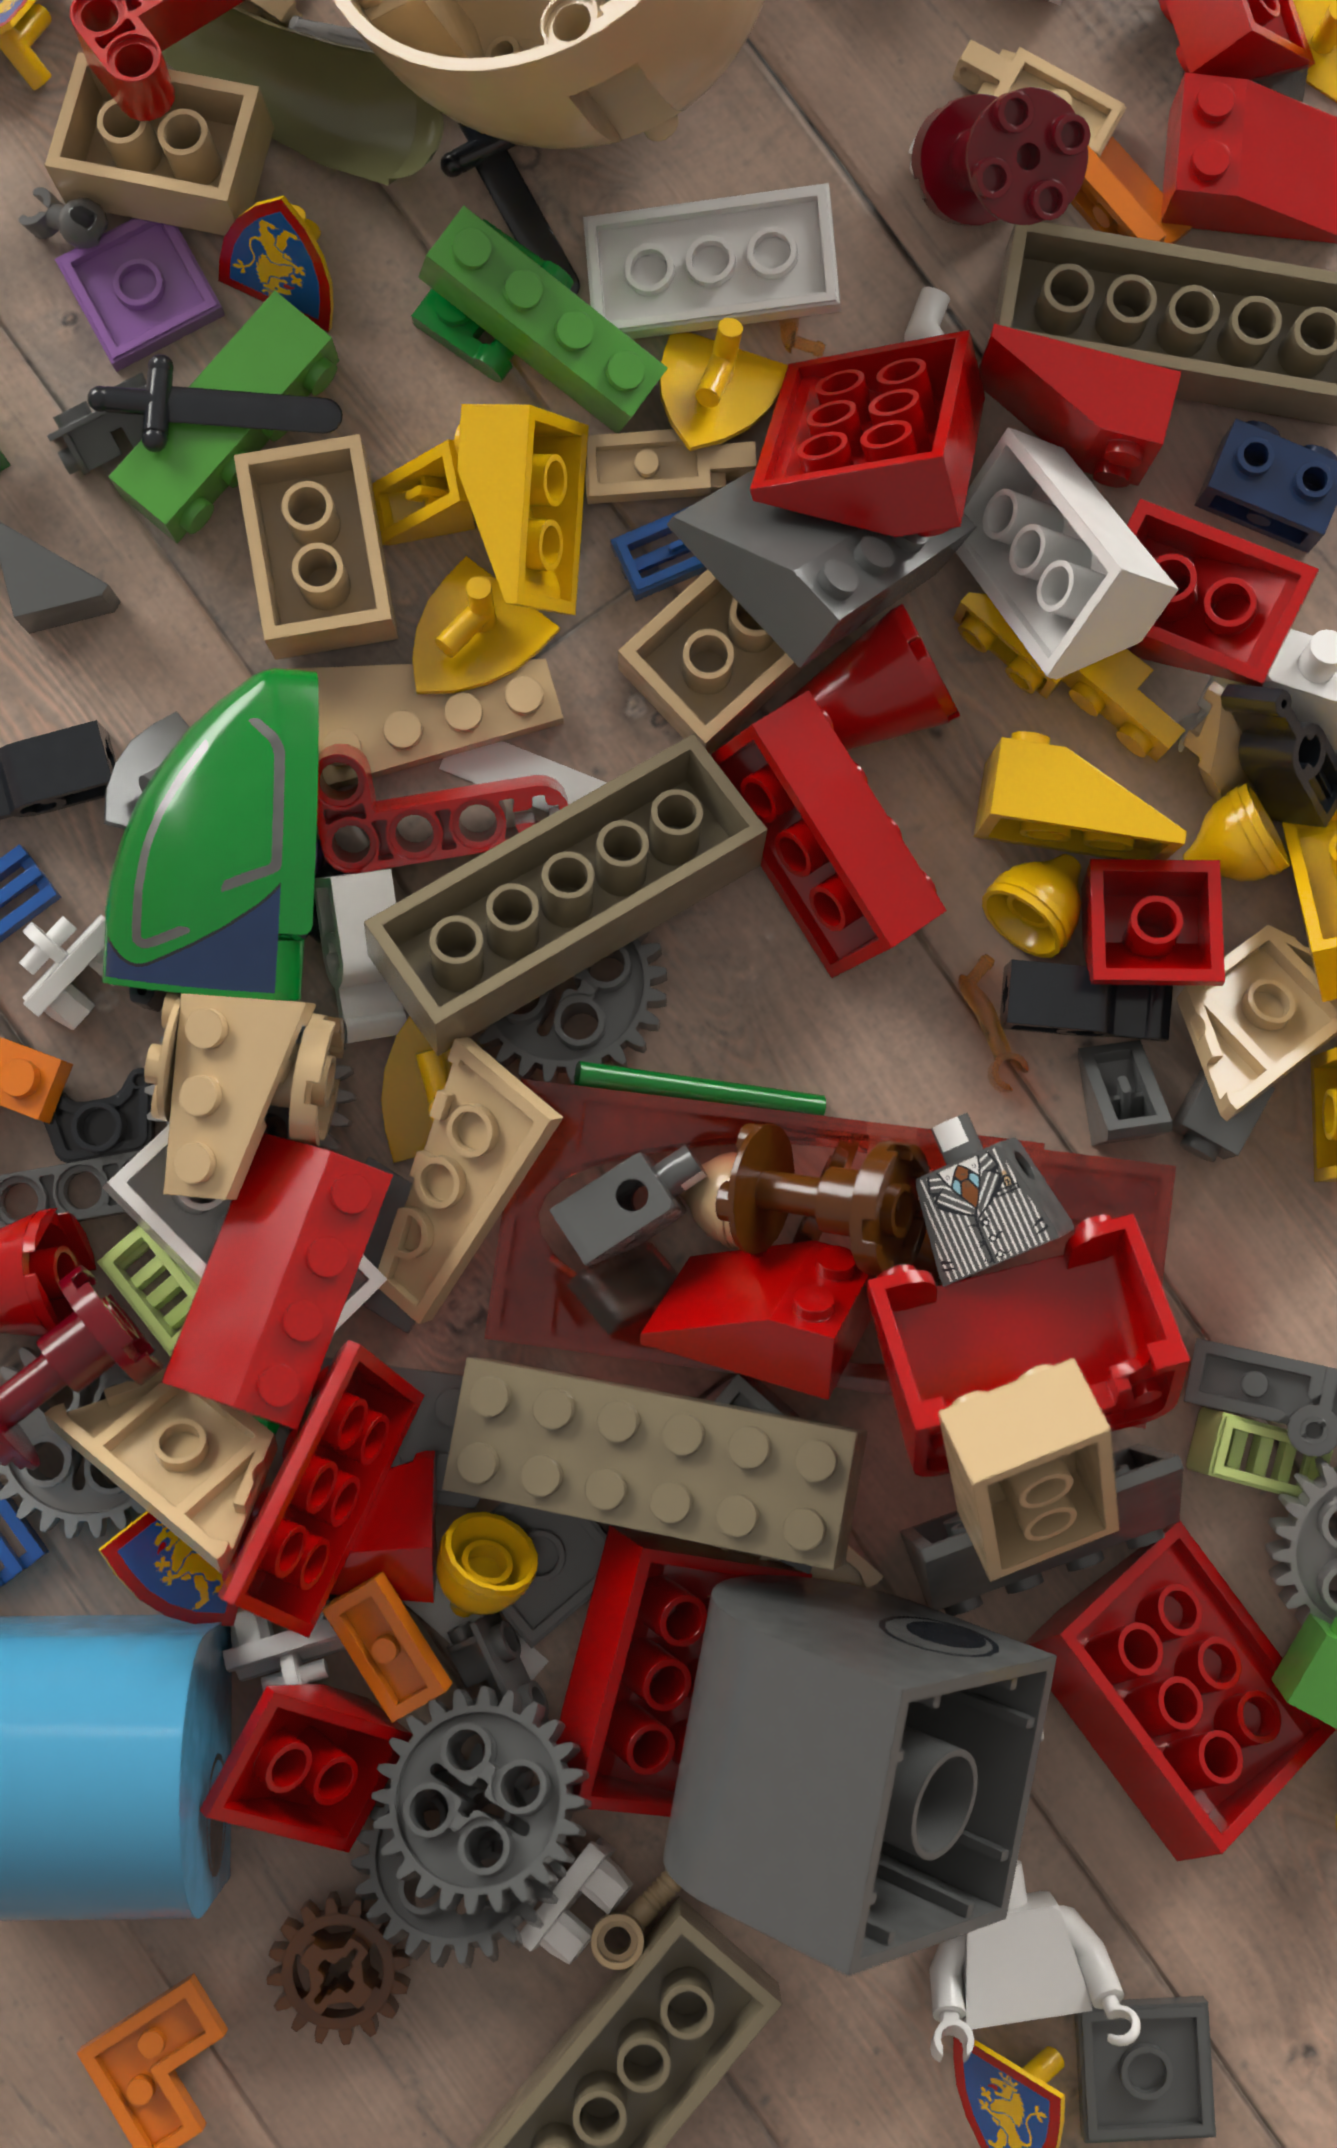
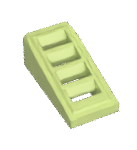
(148, 1307)
(1220, 1445)

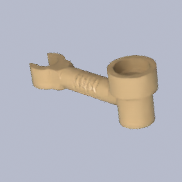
(633, 1920)

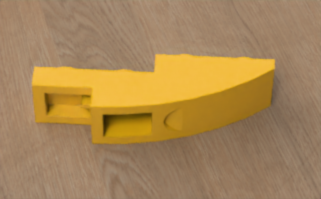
(1102, 687)

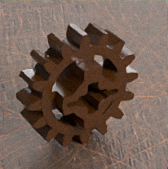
(318, 1951)

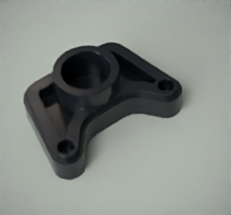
(103, 1125)

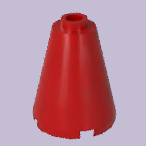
(882, 685)
(32, 1261)

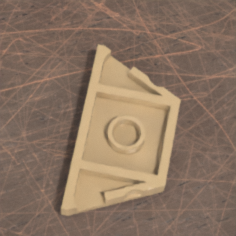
(1259, 1020)
(177, 1457)

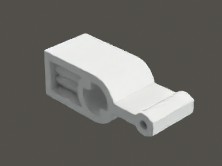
(362, 994)

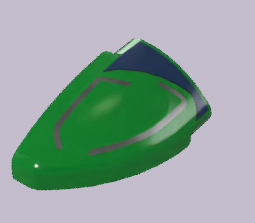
(223, 851)

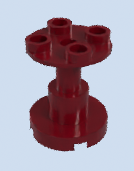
(1001, 157)
(72, 1355)

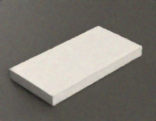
(714, 261)

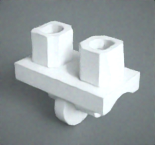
(54, 990)
(261, 1652)
(595, 1877)

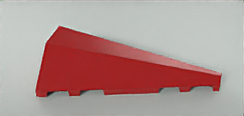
(397, 1534)

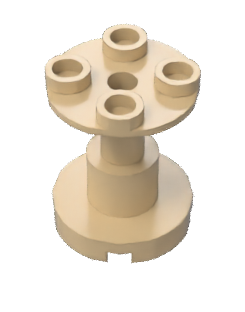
(307, 1091)

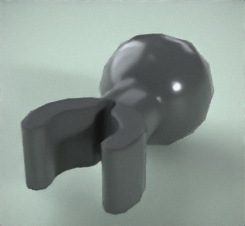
(78, 220)

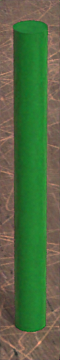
(696, 1088)

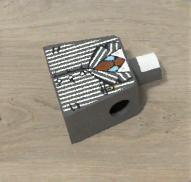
(985, 1202)
(602, 1214)

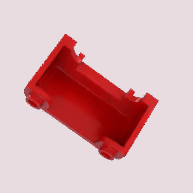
(990, 1329)

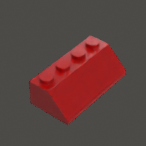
(827, 837)
(277, 1280)

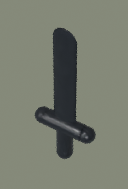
(509, 193)
(168, 403)

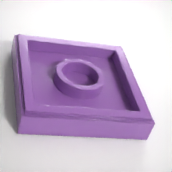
(140, 289)

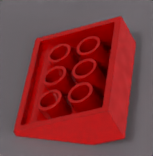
(877, 437)
(321, 1491)
(641, 1664)
(1178, 1694)

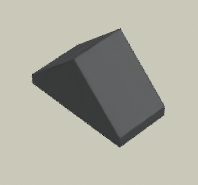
(47, 588)
(1121, 1094)

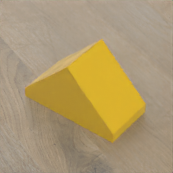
(423, 498)

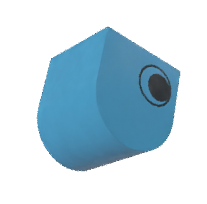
(106, 1765)

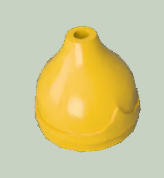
(1241, 837)
(1036, 905)
(484, 1563)

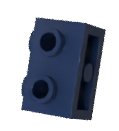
(1271, 484)

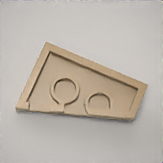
(223, 1083)

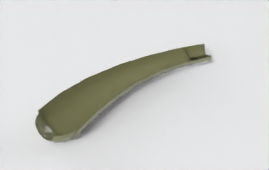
(321, 95)

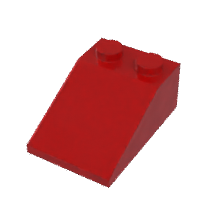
(1249, 161)
(1090, 402)
(1230, 600)
(767, 1315)
(306, 1765)

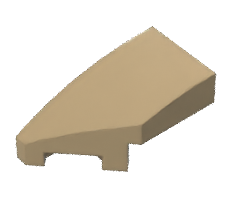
(1217, 745)

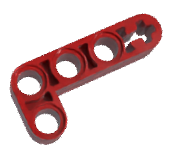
(127, 41)
(440, 808)

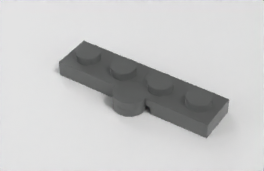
(1268, 1389)

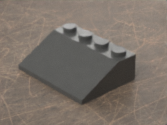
(806, 574)
(955, 1579)

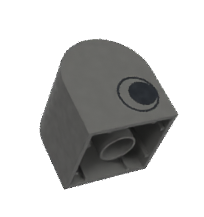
(854, 1768)

